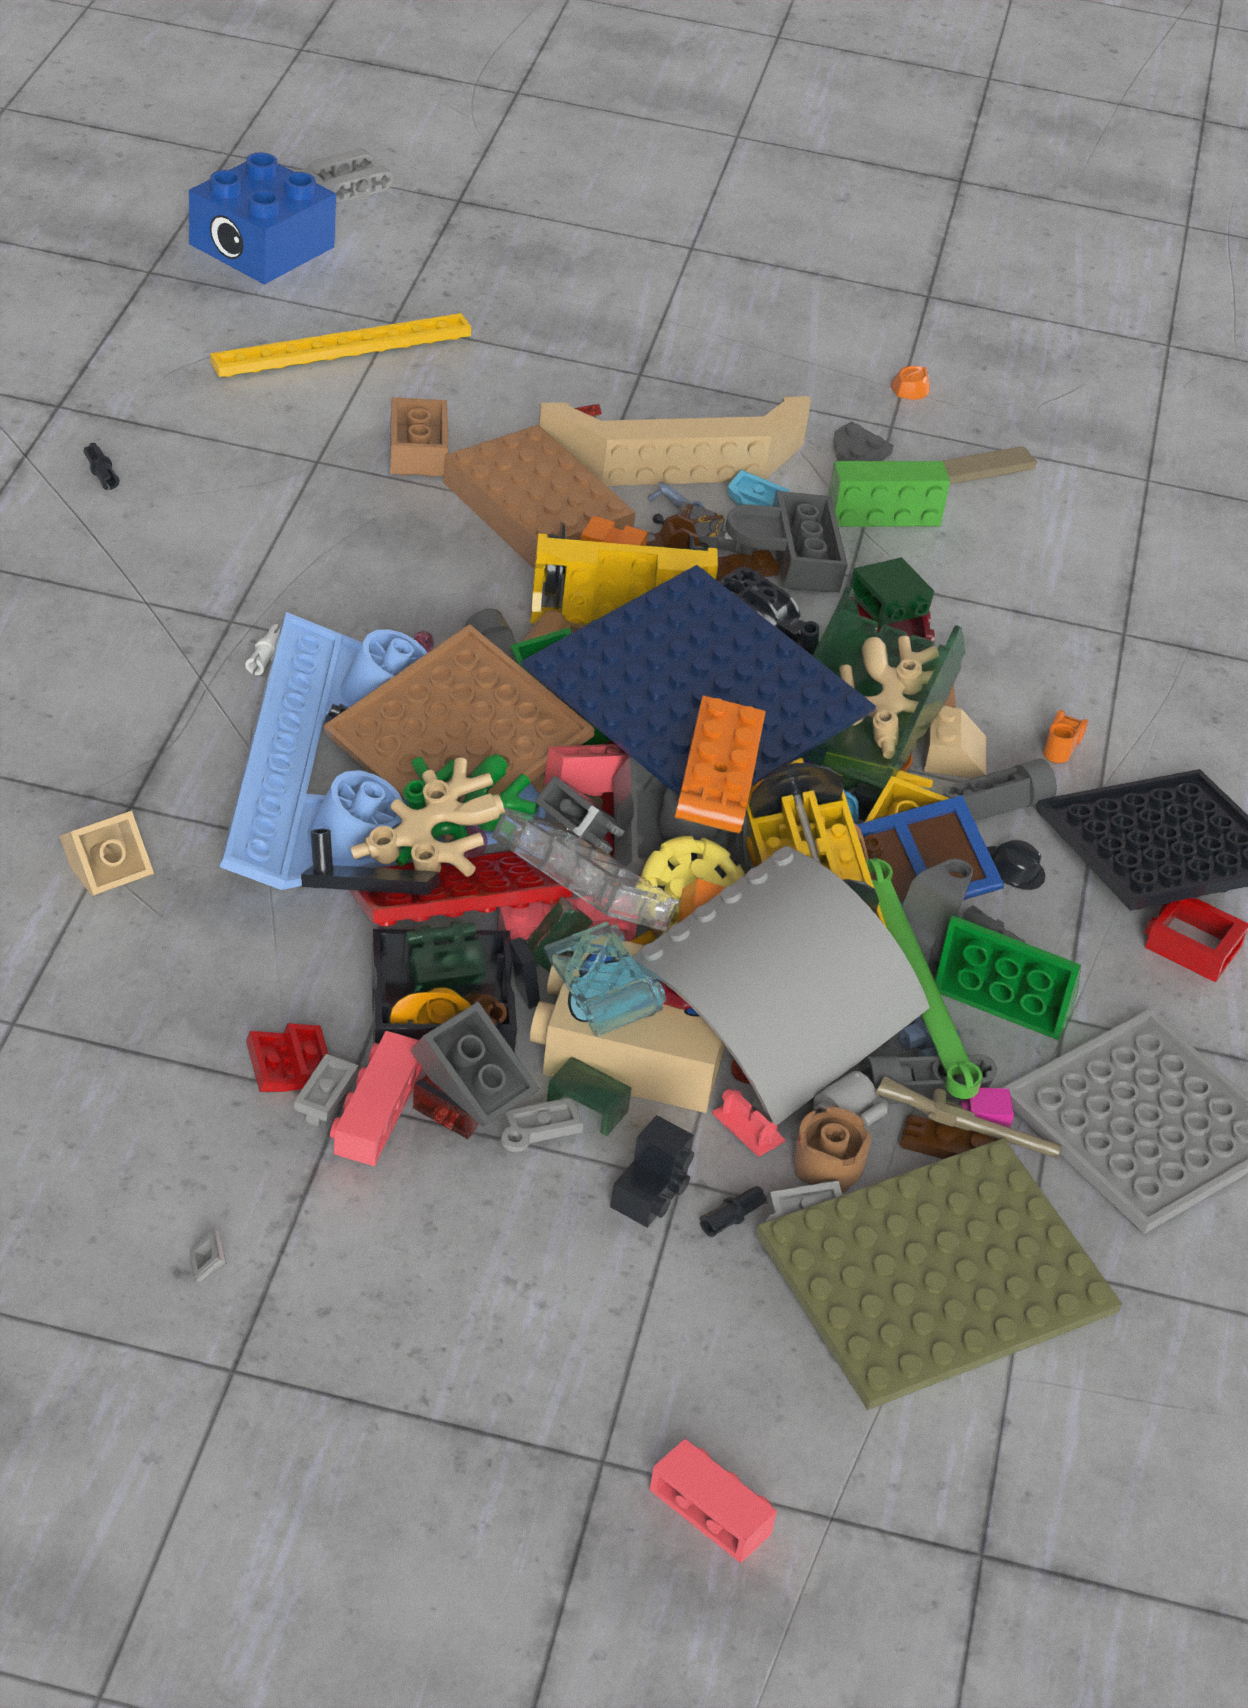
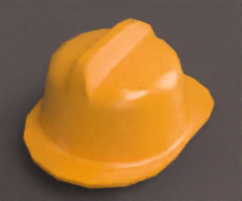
(429, 1007)

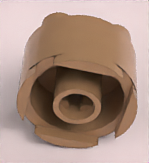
(831, 1148)

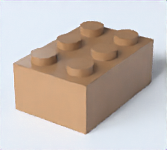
(418, 436)

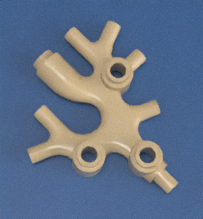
(896, 681)
(440, 807)

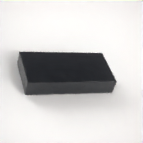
(525, 972)

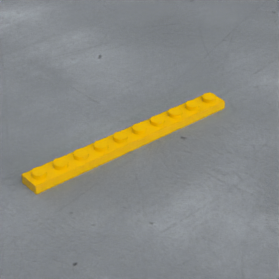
(339, 345)

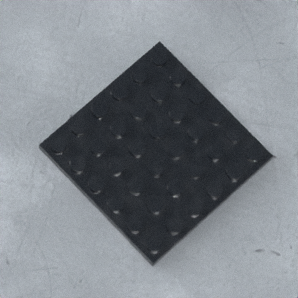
(1156, 837)

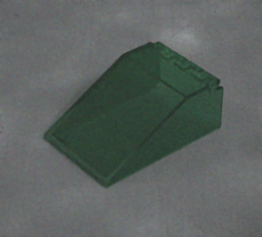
(854, 749)

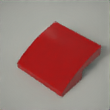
(287, 1058)

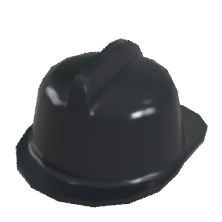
(1018, 864)

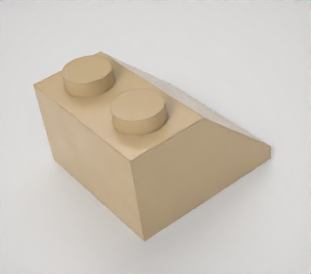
(955, 745)
(107, 853)

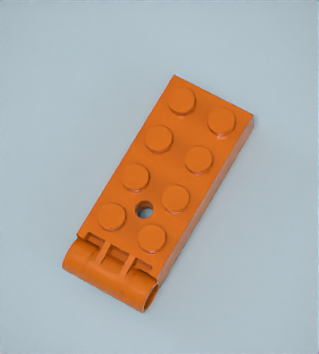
(720, 764)

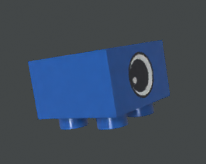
(262, 217)

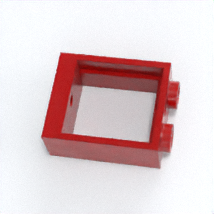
(1189, 952)

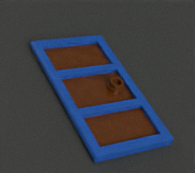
(928, 837)

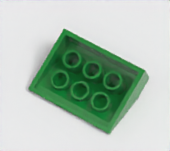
(1007, 978)

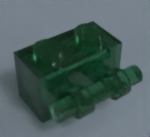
(448, 963)

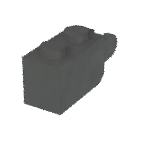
(578, 813)

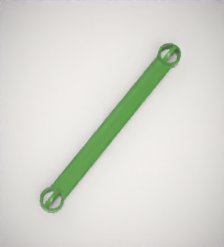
(936, 1017)

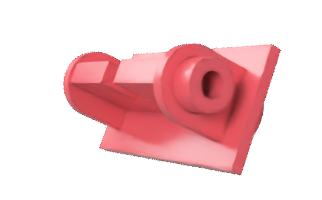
(747, 1124)

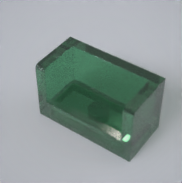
(593, 1090)

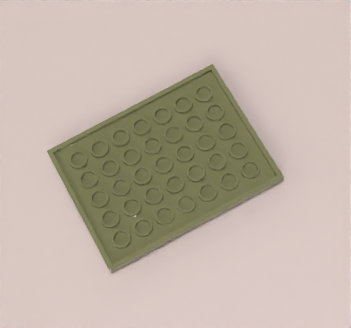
(936, 1272)

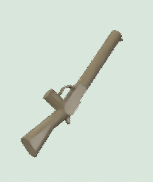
(957, 1116)

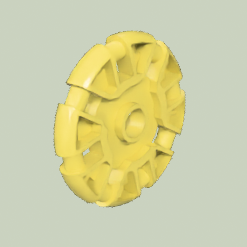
(685, 871)

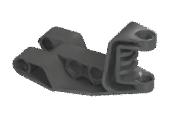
(929, 907)

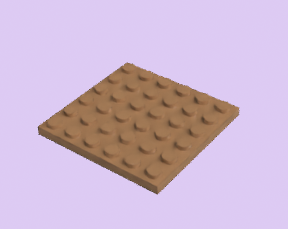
(457, 704)

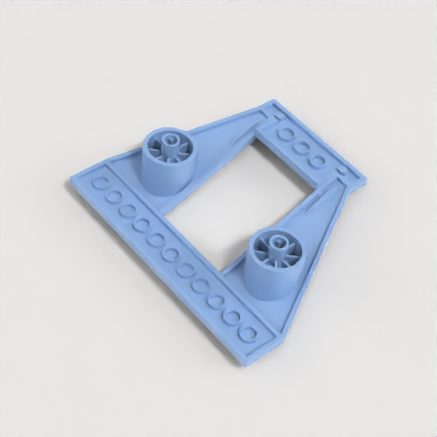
(272, 809)

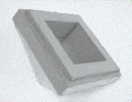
(208, 1256)

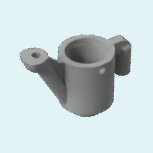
(853, 1093)

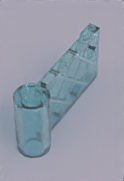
(618, 1002)

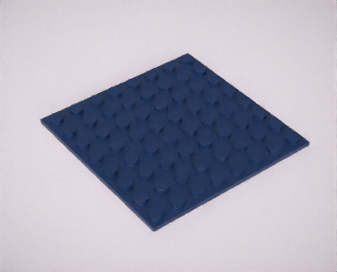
(655, 657)

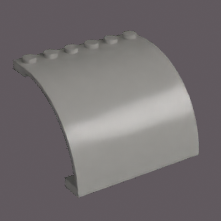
(789, 977)

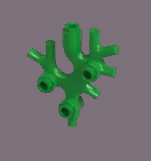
(491, 764)

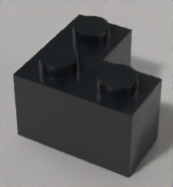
(655, 1173)

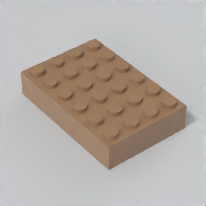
(529, 488)

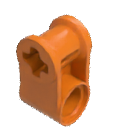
(1064, 737)

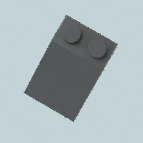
(474, 1065)

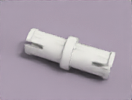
(263, 651)

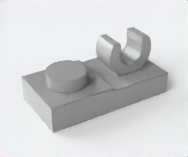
(325, 1089)

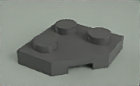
(859, 444)

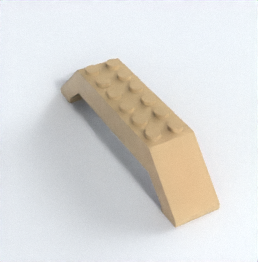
(679, 448)

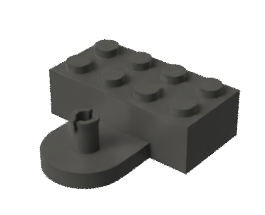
(801, 532)

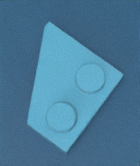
(752, 490)

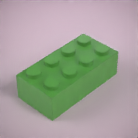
(889, 493)

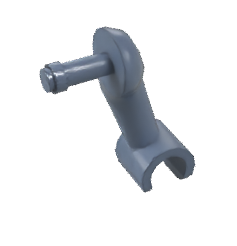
(673, 495)

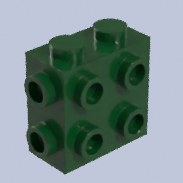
(891, 591)

